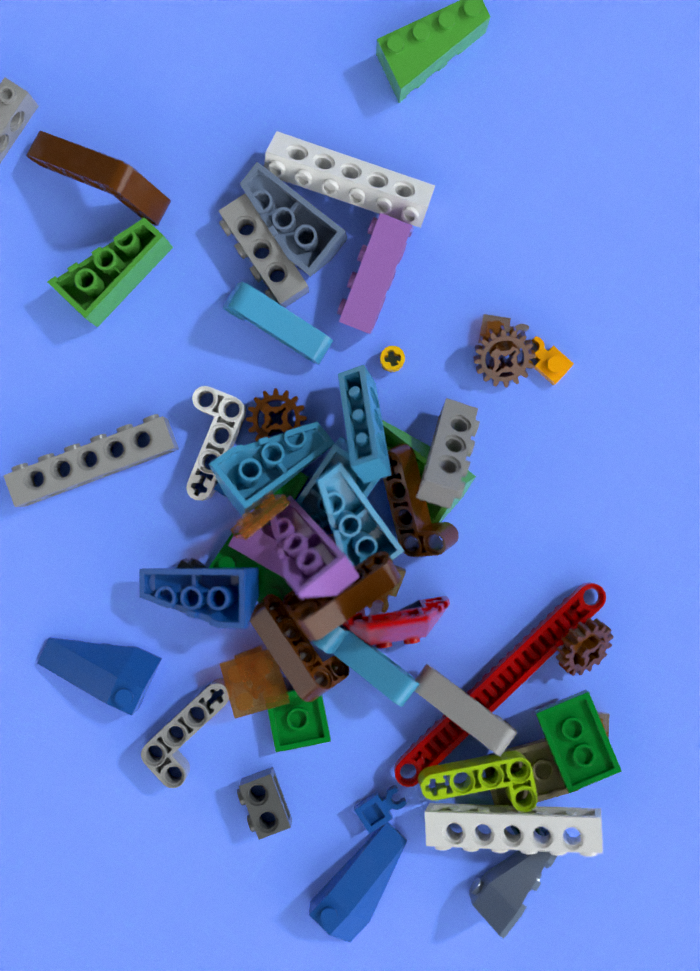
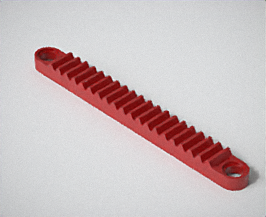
(503, 679)

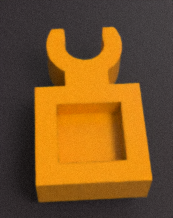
(551, 363)

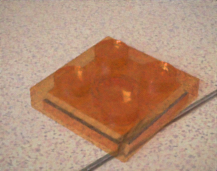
(254, 683)

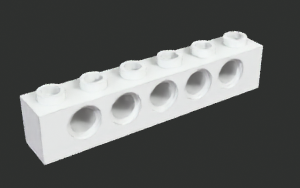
(348, 179)
(498, 817)

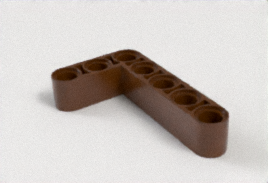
(101, 173)

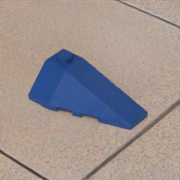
(215, 595)
(105, 671)
(354, 892)

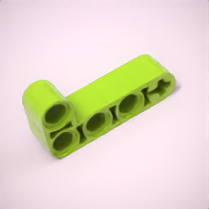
(475, 782)

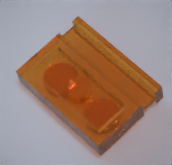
(254, 520)

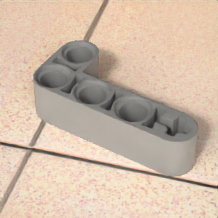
(464, 710)
(190, 725)

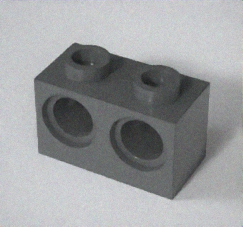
(272, 801)

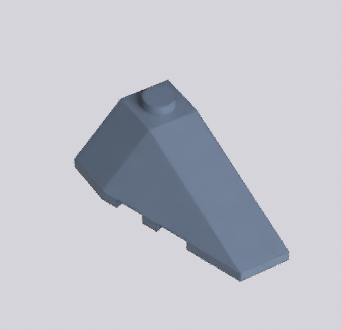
(298, 226)
(504, 888)

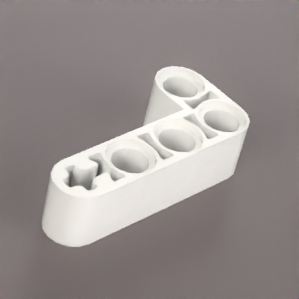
(210, 445)

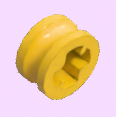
(397, 352)

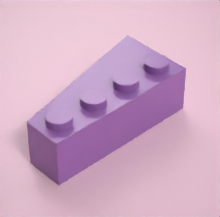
(375, 272)

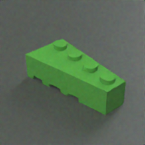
(429, 43)
(112, 272)

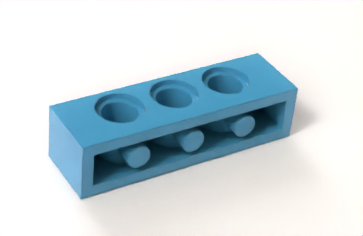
(363, 424)

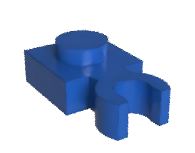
(376, 810)

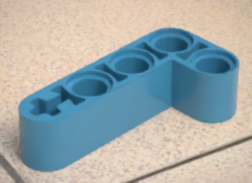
(275, 320)
(369, 664)

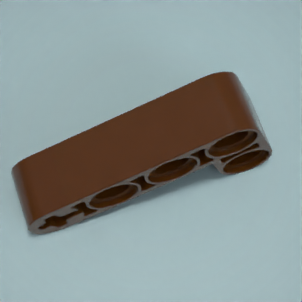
(414, 530)
(323, 614)
(294, 652)

